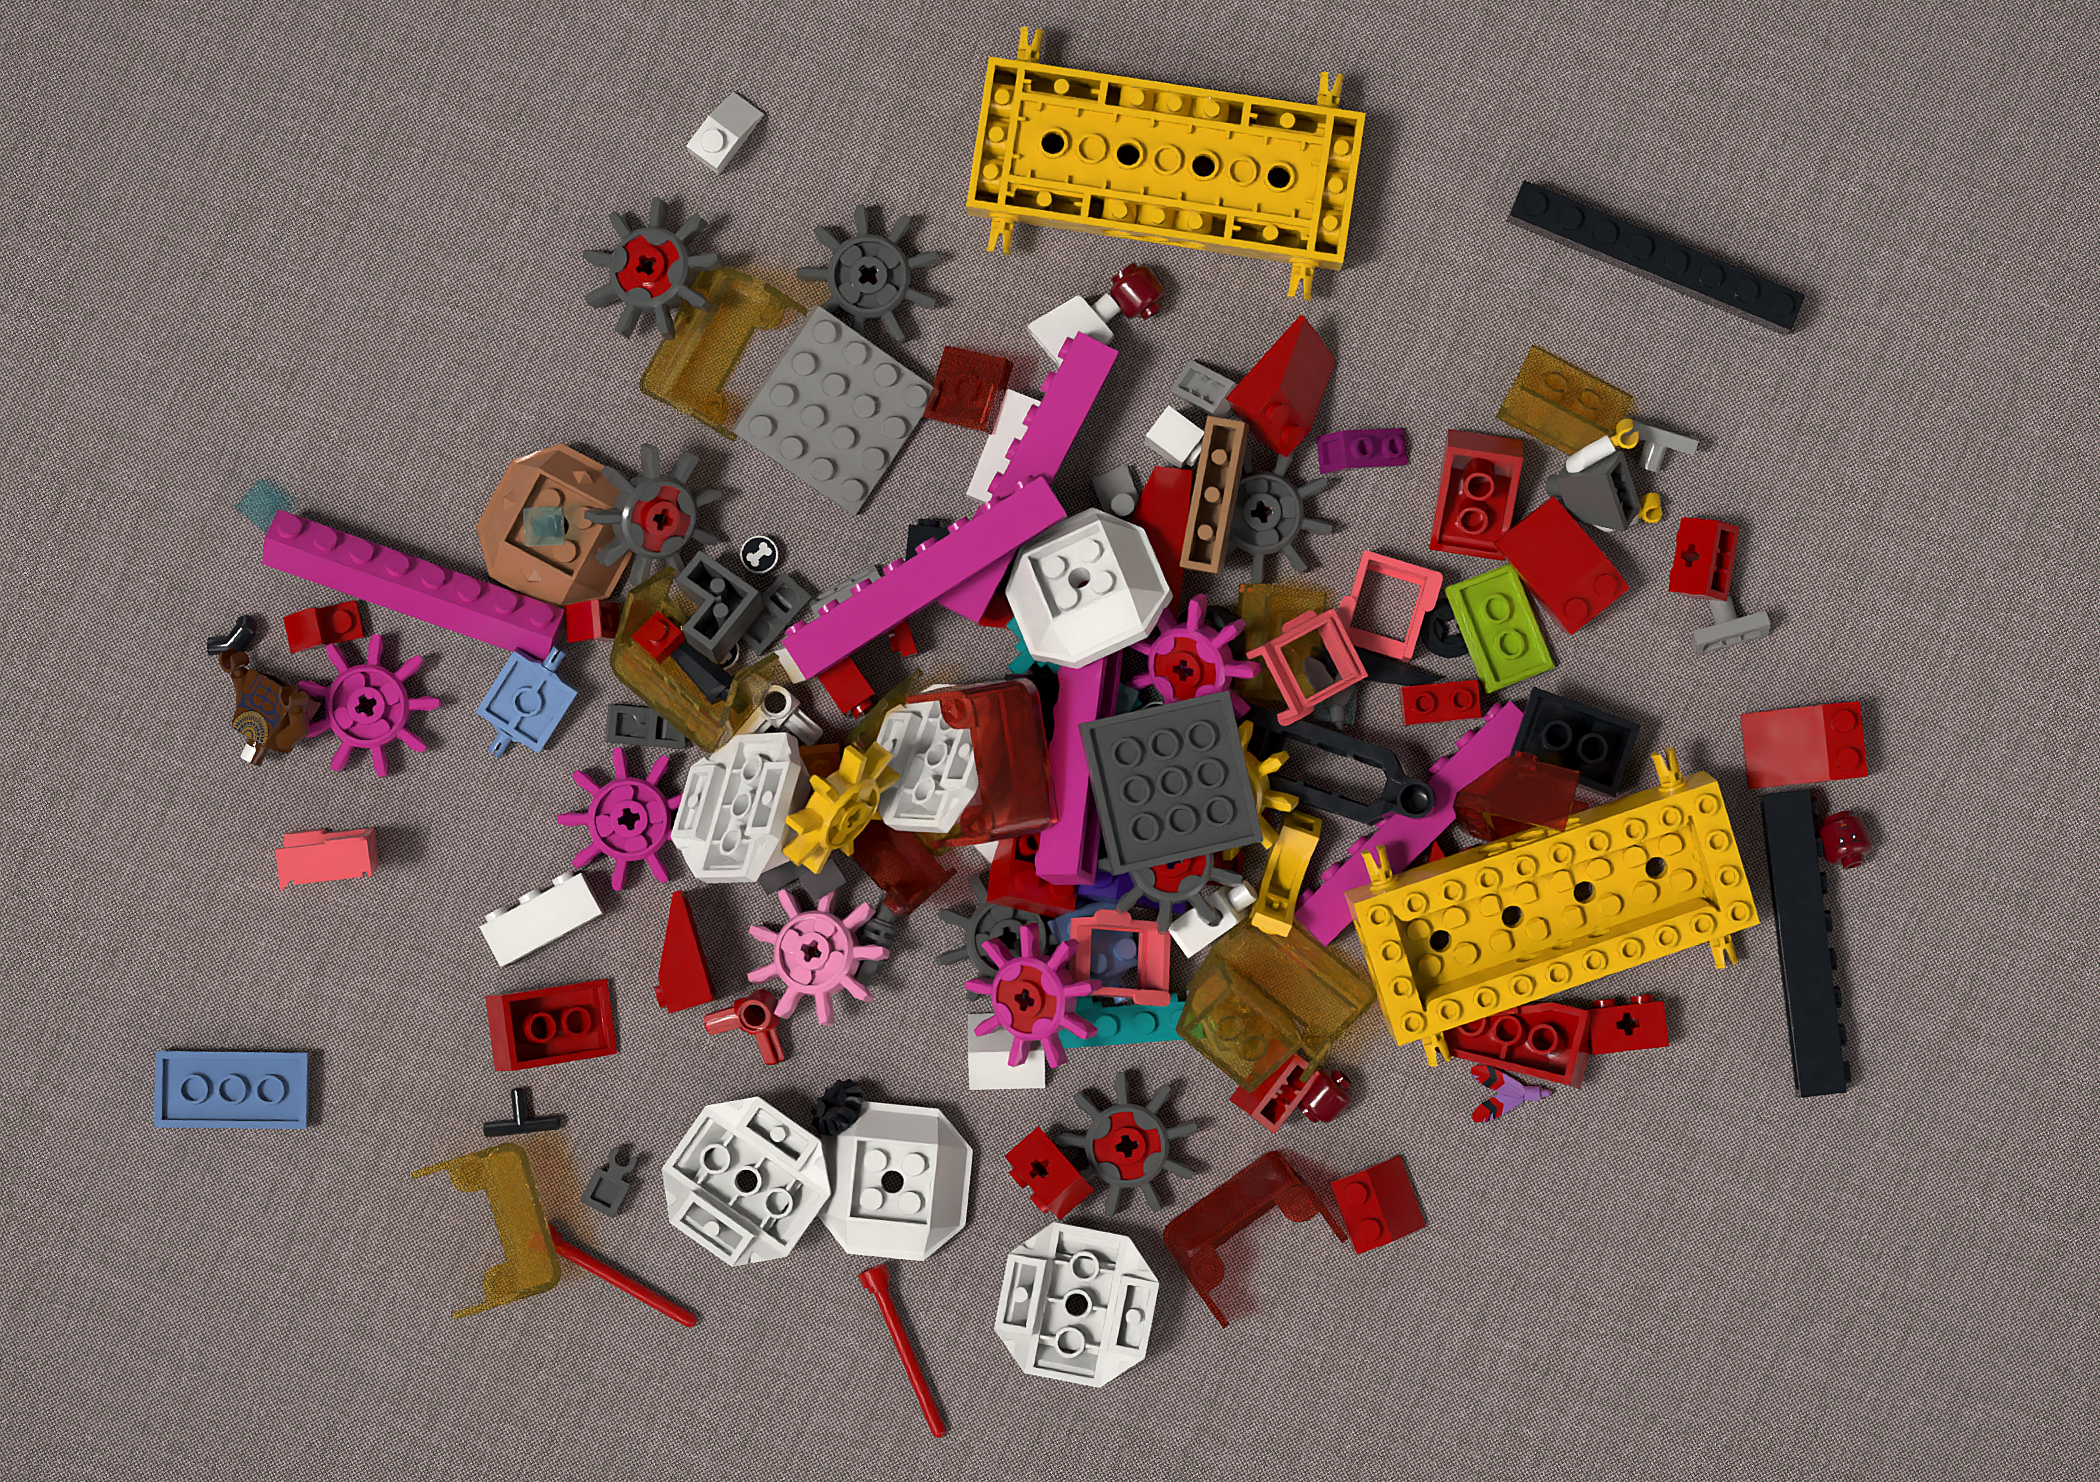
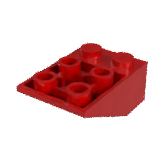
(1017, 886)

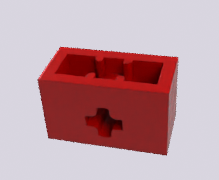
(1703, 559)
(848, 688)
(1440, 703)
(1647, 1034)
(1277, 1095)
(1048, 1173)

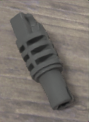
(878, 931)

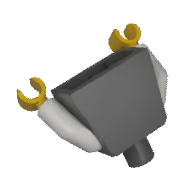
(1600, 487)

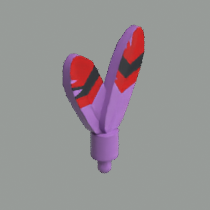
(1511, 1093)

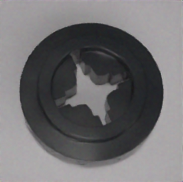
(1431, 632)
(833, 1120)

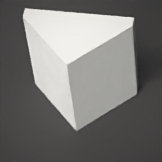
(989, 1060)

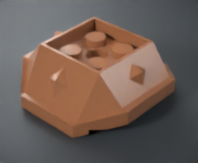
(552, 572)

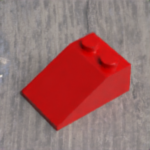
(1285, 388)
(1475, 493)
(1561, 566)
(1803, 745)
(683, 965)
(550, 1025)

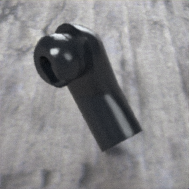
(239, 638)

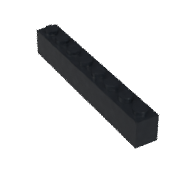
(1655, 258)
(1803, 943)

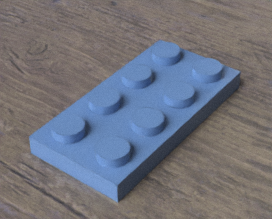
(231, 1089)

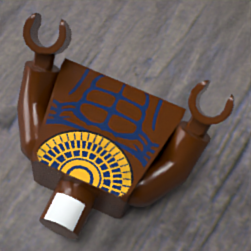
(266, 709)

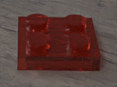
(968, 390)

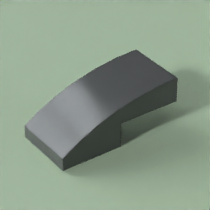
(782, 604)
(641, 728)

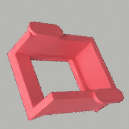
(1430, 586)
(1338, 646)
(324, 856)
(1152, 956)

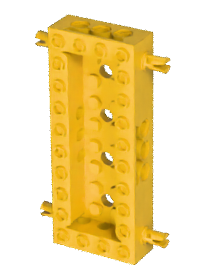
(1161, 194)
(1557, 938)

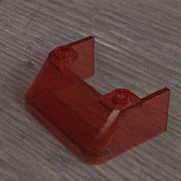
(1008, 758)
(1517, 797)
(899, 867)
(1231, 1208)

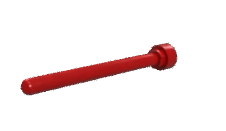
(621, 1280)
(877, 1282)

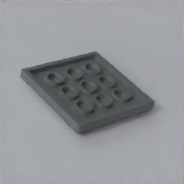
(1170, 782)

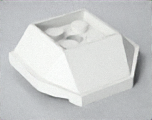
(1108, 613)
(933, 767)
(738, 807)
(935, 1188)
(705, 1190)
(1083, 1346)

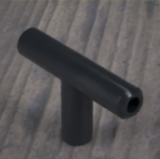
(521, 1122)

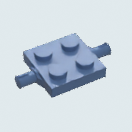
(527, 700)
(1110, 950)

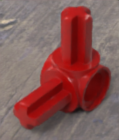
(742, 1017)

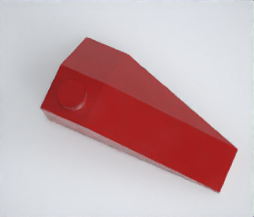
(1164, 516)
(1530, 1040)

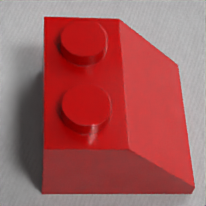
(1377, 1204)

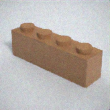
(1214, 495)

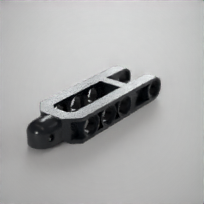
(1400, 794)

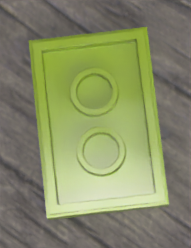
(1499, 628)

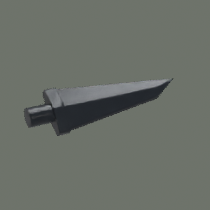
(1381, 670)
(704, 673)

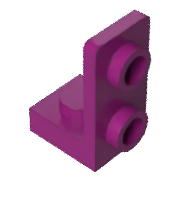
(1361, 449)

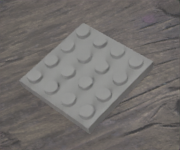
(834, 410)

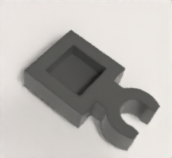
(607, 1188)

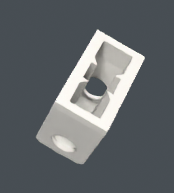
(1069, 318)
(1194, 934)

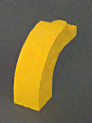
(1284, 872)

